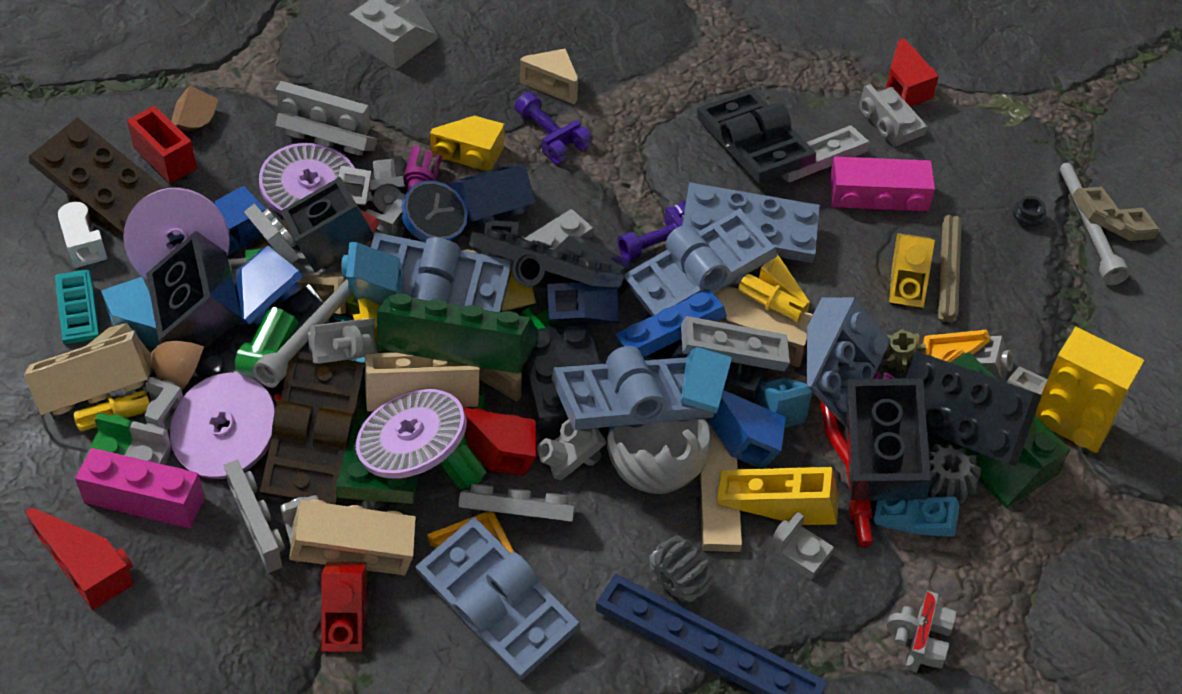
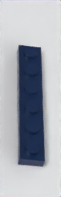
(704, 641)

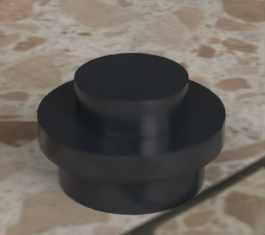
(1030, 211)

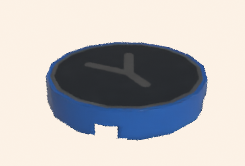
(434, 211)

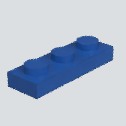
(665, 326)

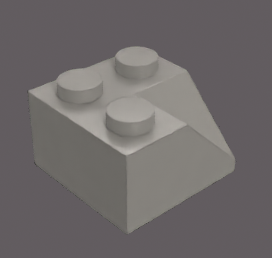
(391, 30)

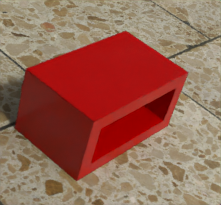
(162, 144)

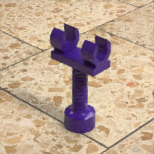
(553, 145)
(631, 246)

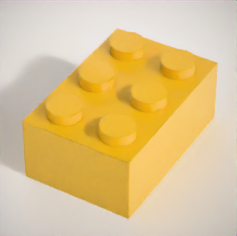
(1087, 389)

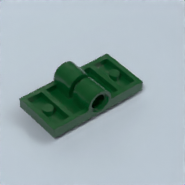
(359, 483)

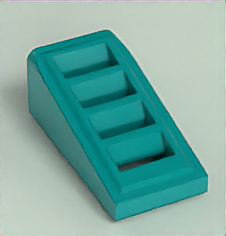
(71, 287)

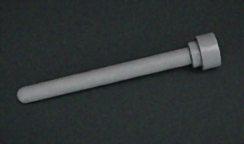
(1112, 267)
(273, 367)

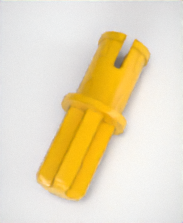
(772, 297)
(124, 406)

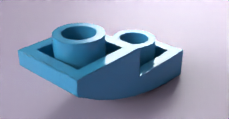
(926, 517)

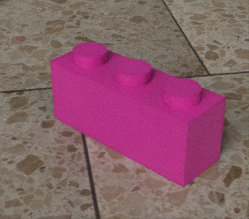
(881, 184)
(140, 487)

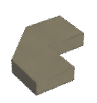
(1128, 223)

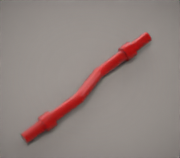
(859, 510)

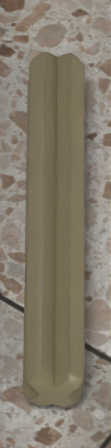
(950, 269)

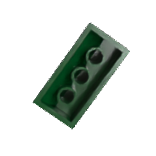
(455, 333)
(1038, 463)

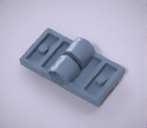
(784, 222)
(700, 261)
(447, 272)
(624, 391)
(498, 597)

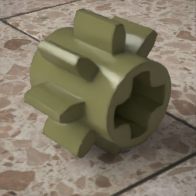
(902, 349)

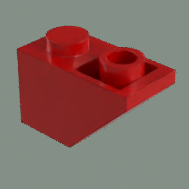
(911, 75)
(501, 441)
(343, 606)

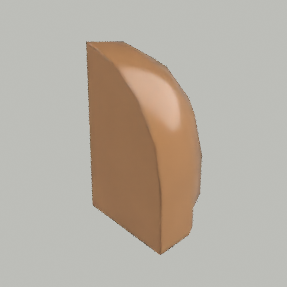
(193, 109)
(175, 361)

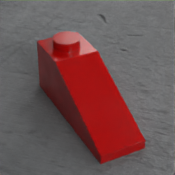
(84, 558)

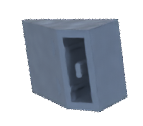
(841, 346)

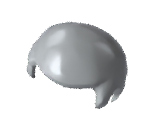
(660, 454)

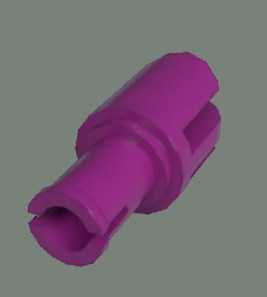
(415, 175)

